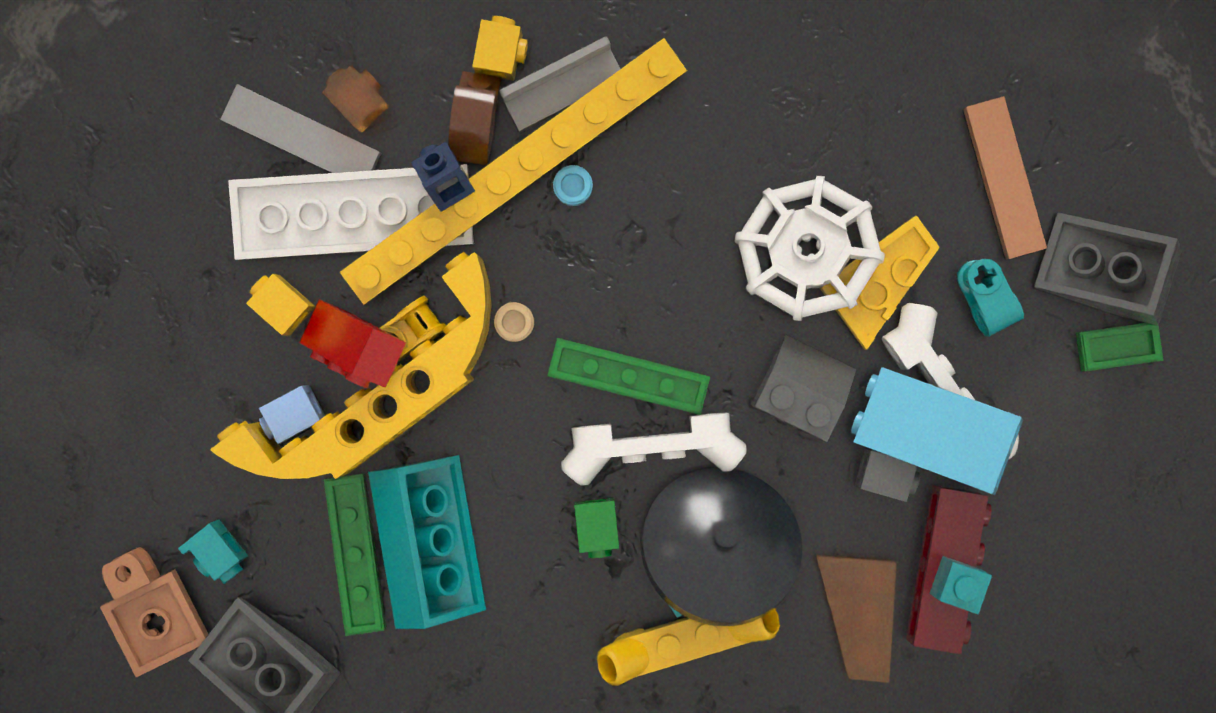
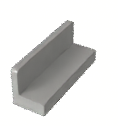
(559, 84)

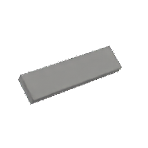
(297, 133)

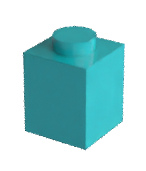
(960, 585)

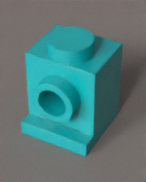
(215, 552)

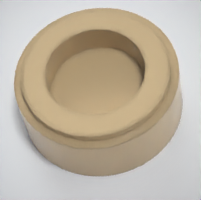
(514, 322)

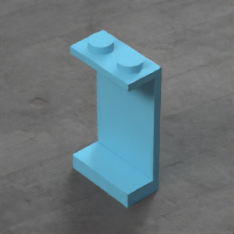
(937, 430)

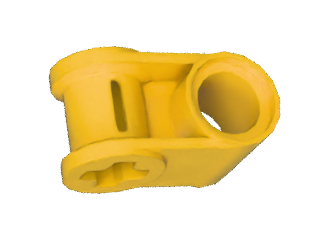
(410, 329)

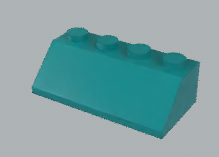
(427, 542)

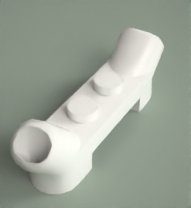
(911, 346)
(708, 435)

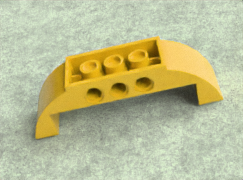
(333, 444)

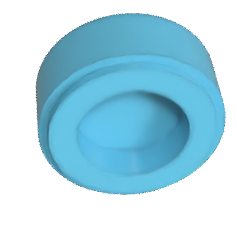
(573, 185)

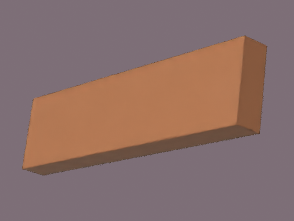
(1004, 178)

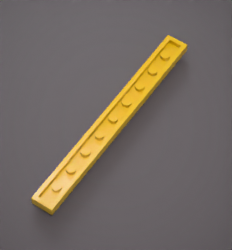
(515, 170)

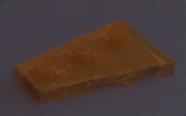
(862, 611)

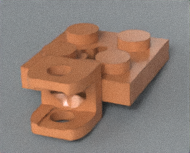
(146, 593)

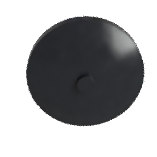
(721, 547)

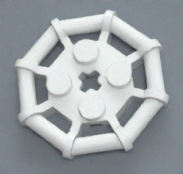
(809, 270)

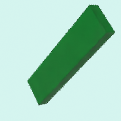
(628, 376)
(355, 554)

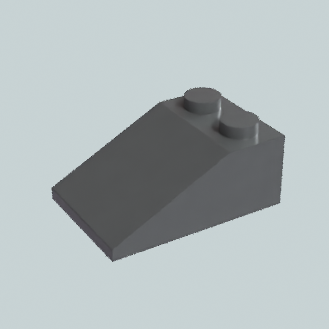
(1109, 267)
(262, 663)

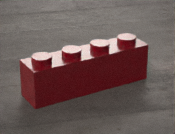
(955, 532)

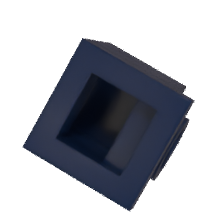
(436, 167)

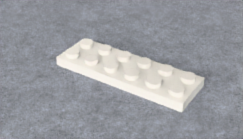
(326, 212)

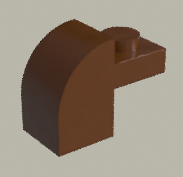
(474, 117)

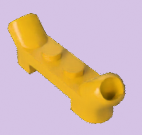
(676, 643)

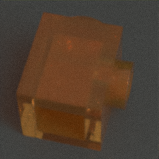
(355, 96)

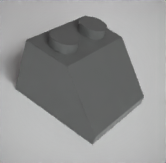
(805, 388)

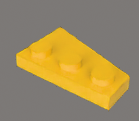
(906, 256)

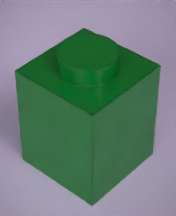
(596, 527)

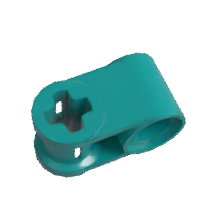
(992, 301)

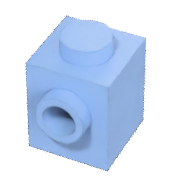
(290, 414)

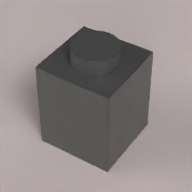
(887, 475)

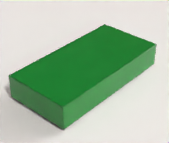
(1119, 346)

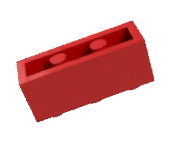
(351, 345)

